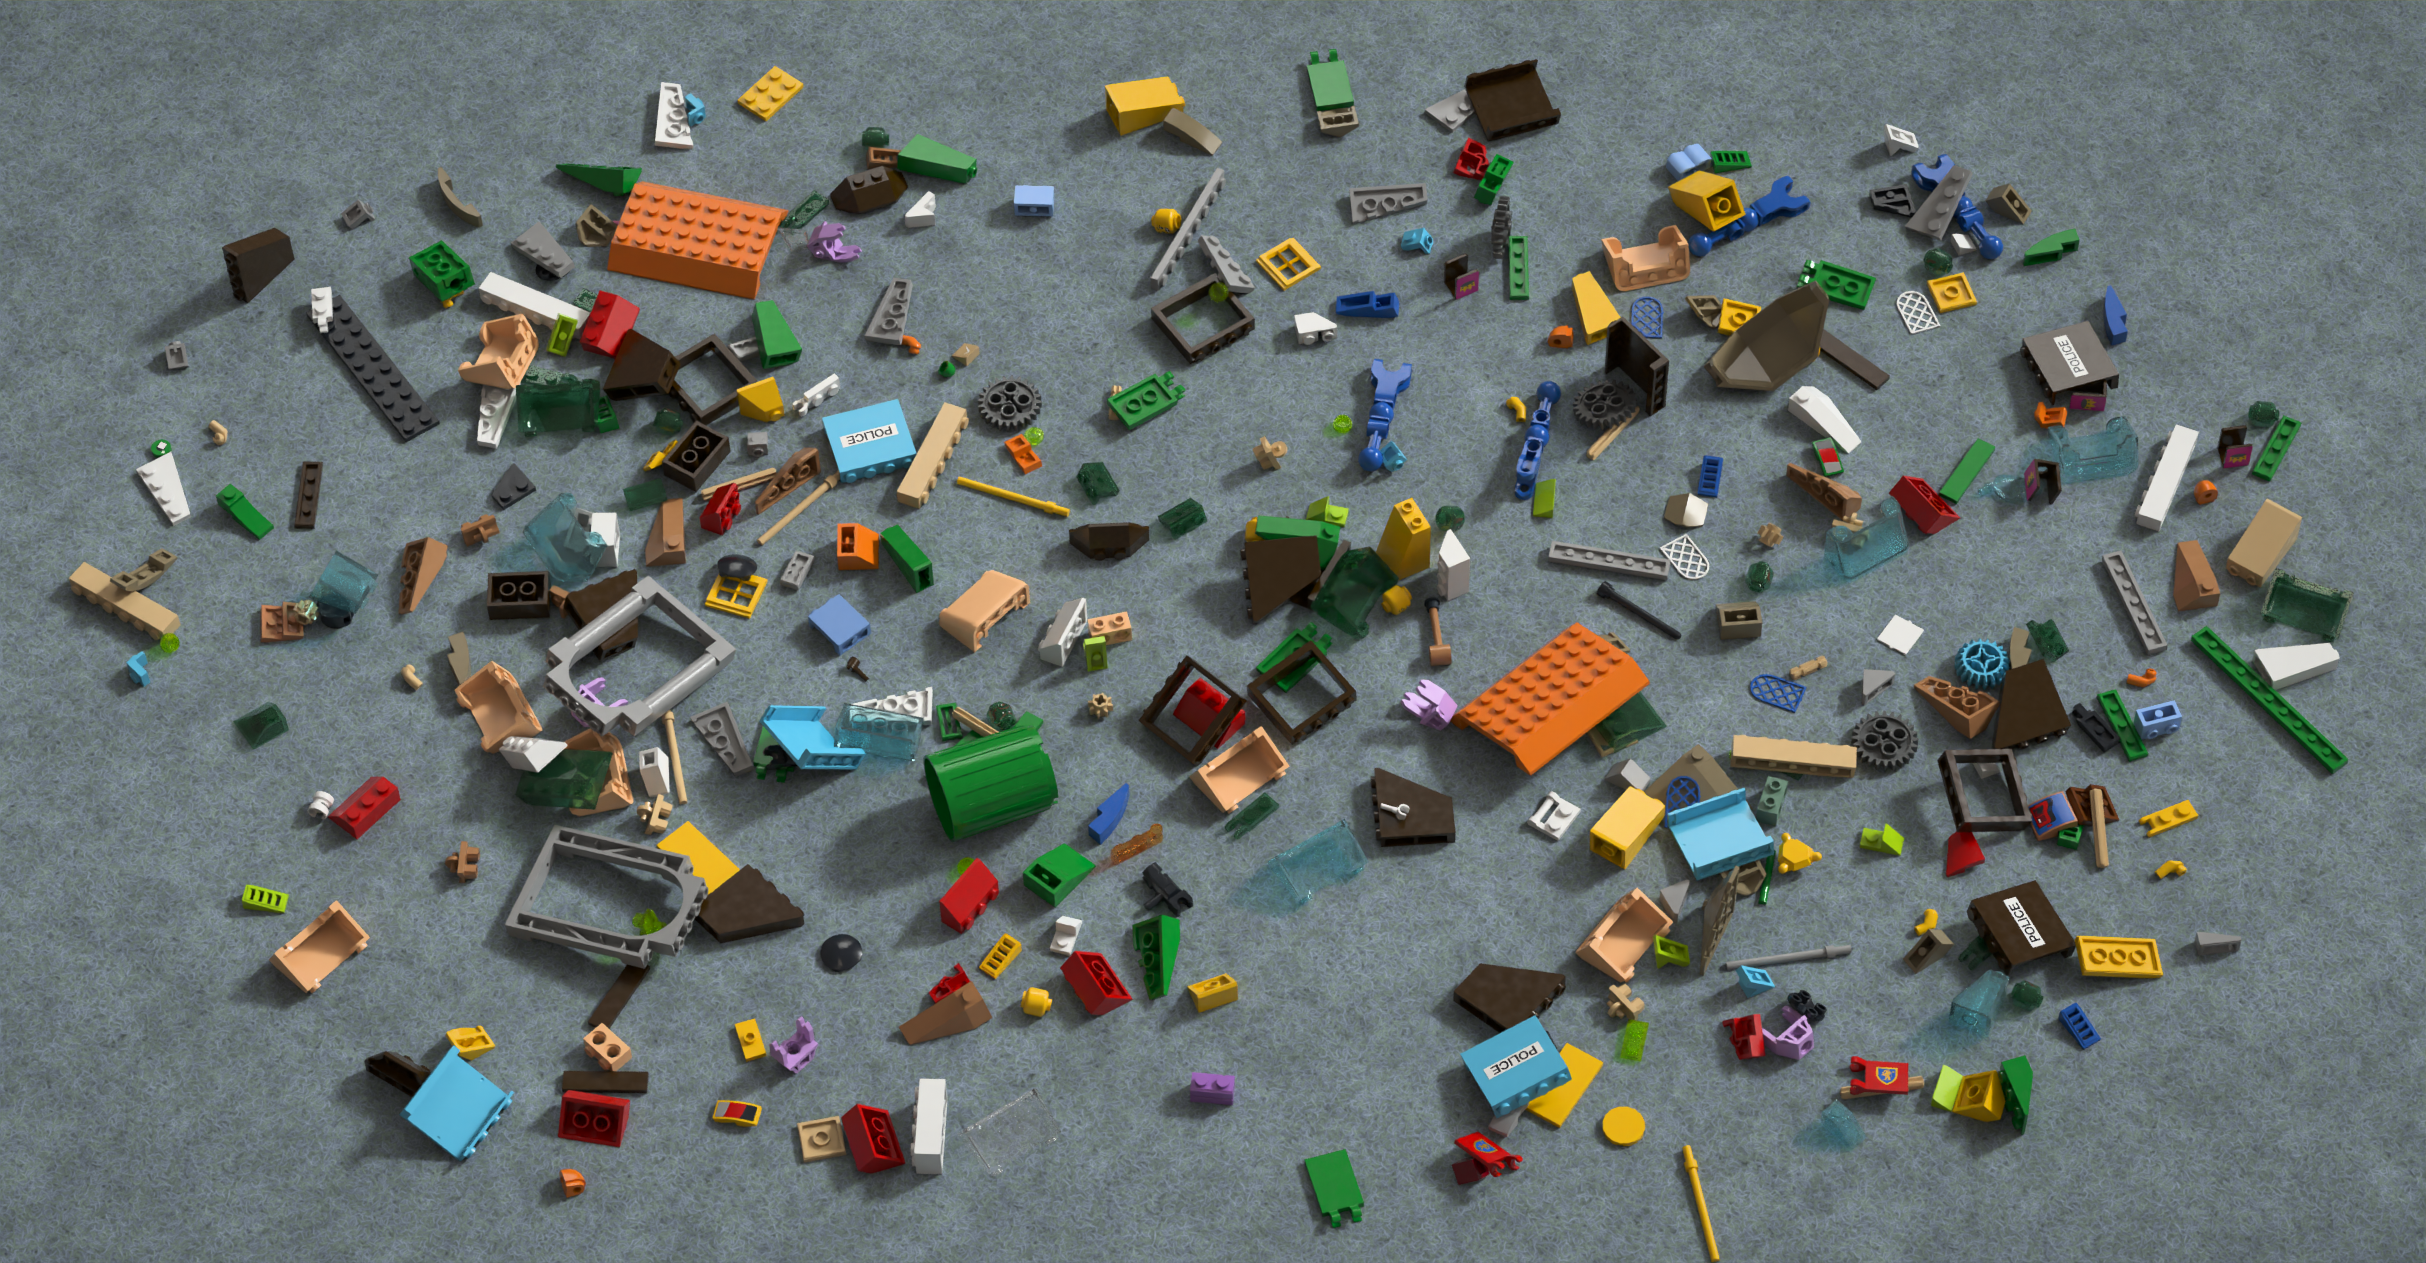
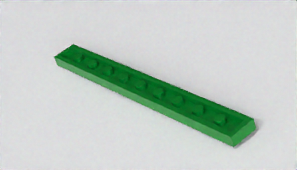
(2269, 700)

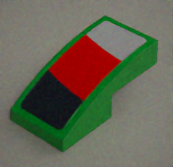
(1828, 457)

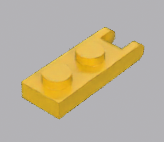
(2169, 818)

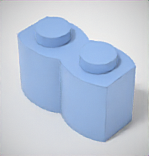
(1688, 162)

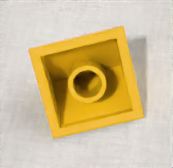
(1214, 992)

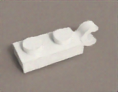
(322, 307)
(817, 394)

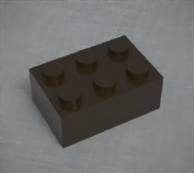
(696, 456)
(518, 595)

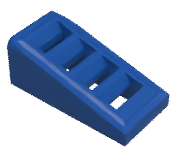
(1714, 465)
(2079, 1015)

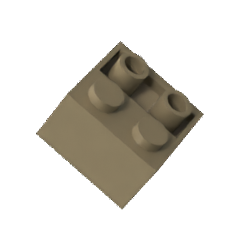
(1739, 620)

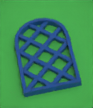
(1648, 314)
(1765, 700)
(1682, 797)

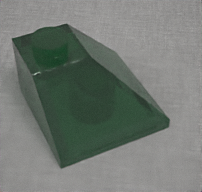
(262, 724)

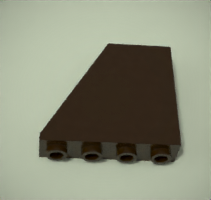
(256, 262)
(640, 369)
(1278, 572)
(595, 599)
(2028, 708)
(1429, 815)
(747, 908)
(1507, 994)

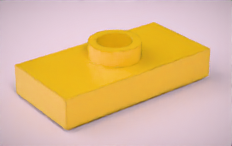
(750, 1040)

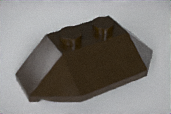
(869, 190)
(1109, 539)
(397, 1071)

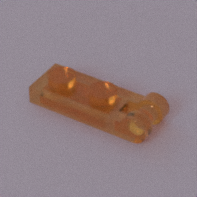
(1137, 844)

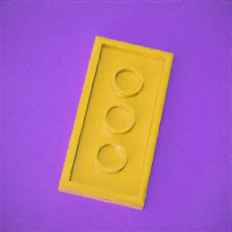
(705, 857)
(2118, 957)
(1559, 1102)

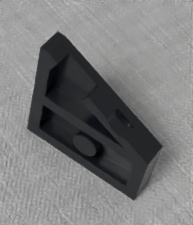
(1893, 200)
(512, 487)

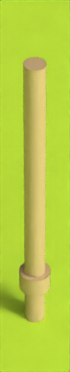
(829, 482)
(668, 720)

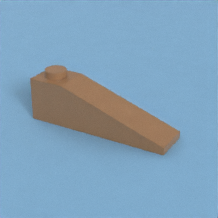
(795, 472)
(1831, 494)
(667, 537)
(422, 562)
(2194, 579)
(1963, 709)
(953, 1014)

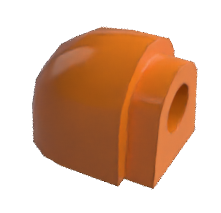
(1561, 337)
(2205, 492)
(572, 1182)

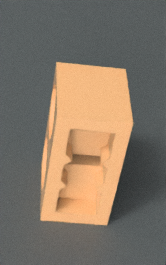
(1113, 627)
(610, 1046)

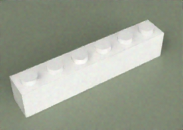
(529, 302)
(2167, 477)

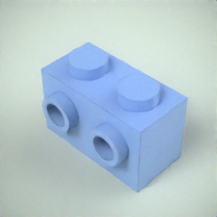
(1034, 200)
(2157, 720)

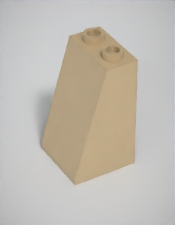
(2264, 543)

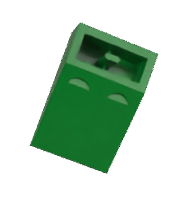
(1056, 874)
(2016, 1084)

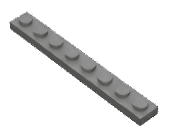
(1185, 233)

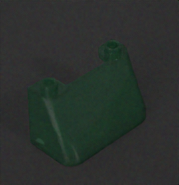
(558, 407)
(1353, 590)
(2306, 605)

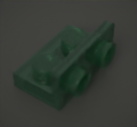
(1096, 481)
(1183, 518)
(2048, 639)

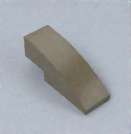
(1191, 132)
(2018, 653)
(460, 659)

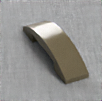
(467, 213)
(147, 573)

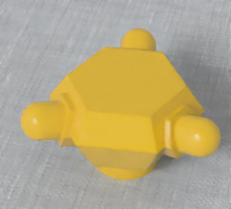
(1795, 855)

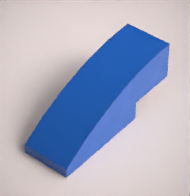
(1368, 305)
(2114, 318)
(1109, 815)

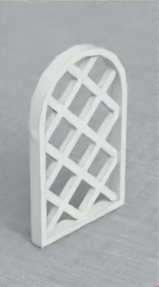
(1914, 308)
(1663, 549)

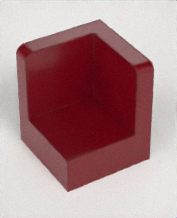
(1469, 1170)

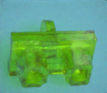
(647, 922)

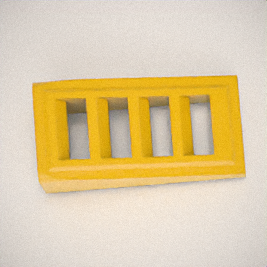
(995, 952)

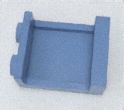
(840, 624)

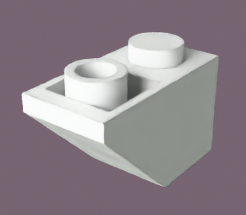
(1310, 324)
(654, 771)

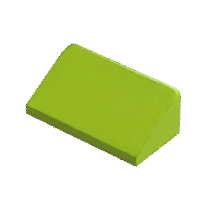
(561, 334)
(1544, 498)
(1946, 1089)

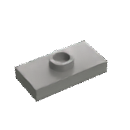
(745, 349)
(797, 570)

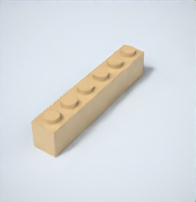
(932, 455)
(126, 604)
(1793, 756)

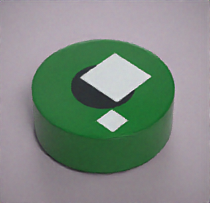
(160, 448)

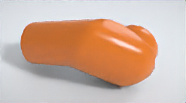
(913, 343)
(2144, 680)

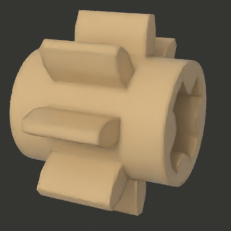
(1770, 534)
(306, 612)
(1100, 705)

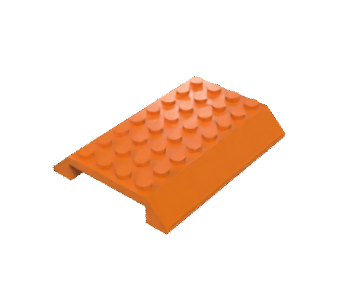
(694, 239)
(1554, 697)

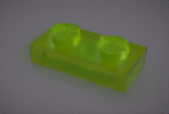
(1634, 1040)

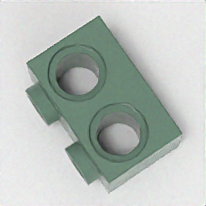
(1771, 801)

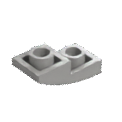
(1505, 1124)

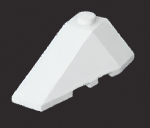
(1823, 416)

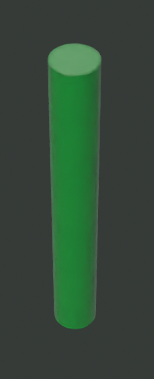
(1766, 882)

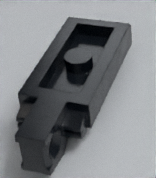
(2095, 728)

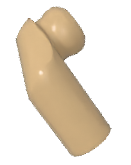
(220, 432)
(410, 678)

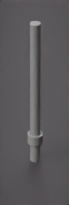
(1828, 952)

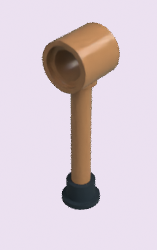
(1439, 653)

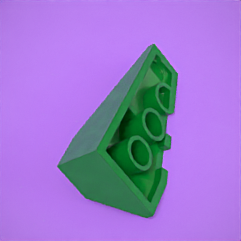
(610, 179)
(1280, 528)
(1158, 943)

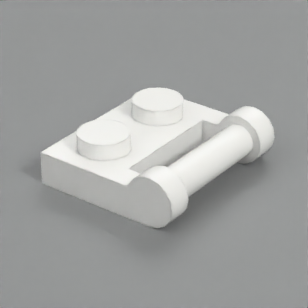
(1559, 819)

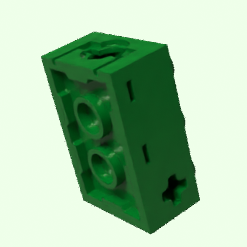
(441, 271)

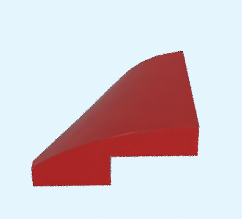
(1472, 155)
(1962, 853)
(949, 984)
(1747, 1036)

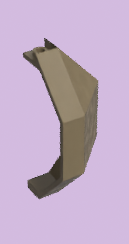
(1773, 342)

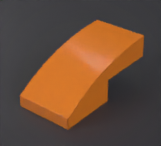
(1023, 454)

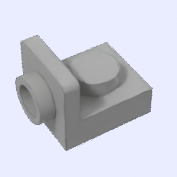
(357, 213)
(176, 355)
(757, 444)

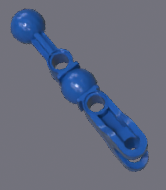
(1760, 212)
(1966, 214)
(1381, 414)
(1536, 439)

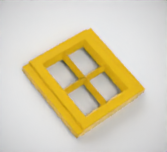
(1275, 273)
(731, 607)

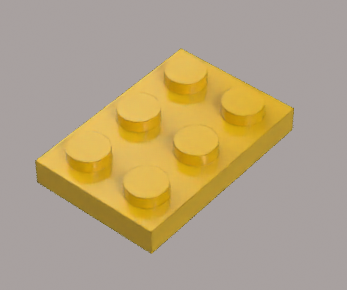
(770, 93)

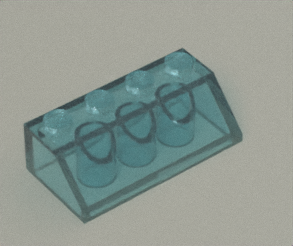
(878, 732)

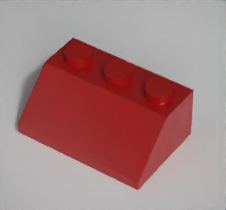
(608, 324)
(1923, 504)
(1201, 706)
(366, 806)
(968, 897)
(1095, 982)
(593, 1118)
(872, 1139)

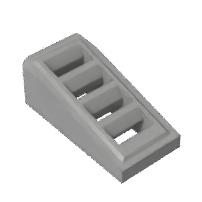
(2216, 943)

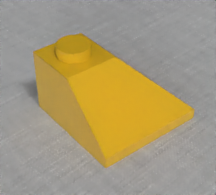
(761, 401)
(1980, 1097)

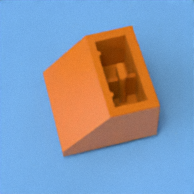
(857, 547)

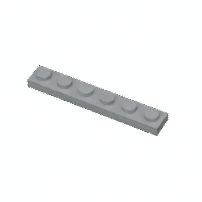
(1609, 560)
(2134, 602)

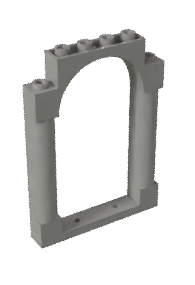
(639, 713)
(630, 949)

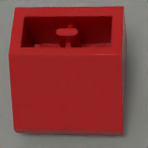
(721, 509)

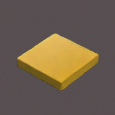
(1951, 292)
(1734, 315)

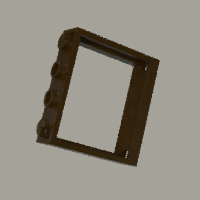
(1213, 344)
(734, 365)
(1283, 669)
(1215, 729)
(1957, 798)

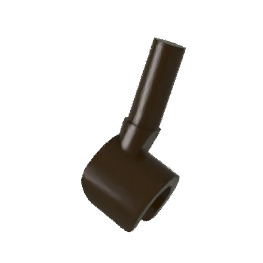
(853, 663)

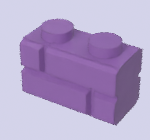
(1212, 1088)

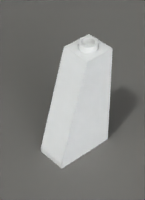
(2294, 663)

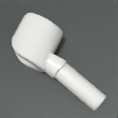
(1401, 816)

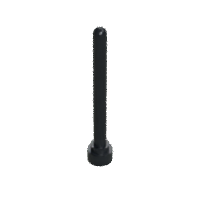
(1606, 591)

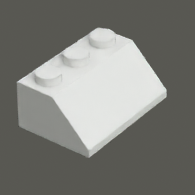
(1453, 568)
(1064, 632)
(530, 753)

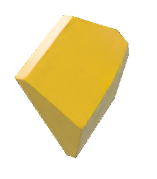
(470, 1041)

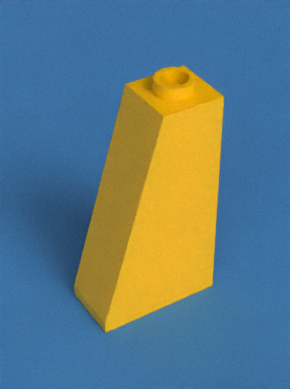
(1592, 307)

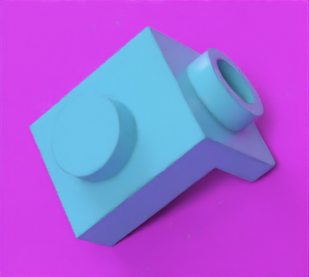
(696, 109)
(1417, 239)
(1392, 457)
(136, 669)

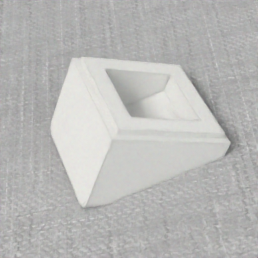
(1962, 243)
(1986, 769)

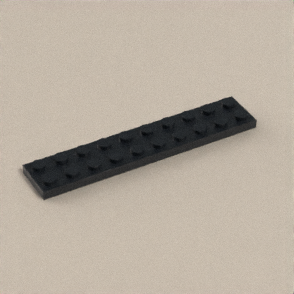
(376, 372)

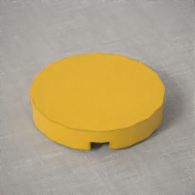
(1623, 1126)

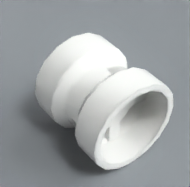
(320, 804)

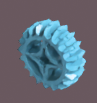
(1971, 668)

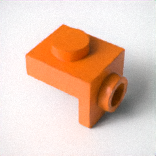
(2050, 416)

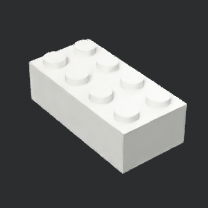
(929, 1126)

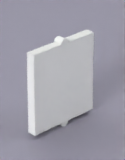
(1900, 634)

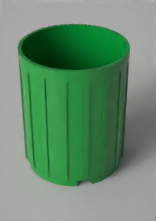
(990, 781)

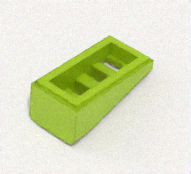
(257, 891)

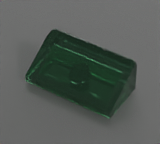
(645, 494)

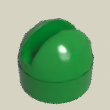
(946, 369)

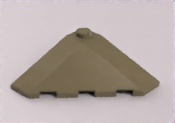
(1699, 766)
(1717, 914)

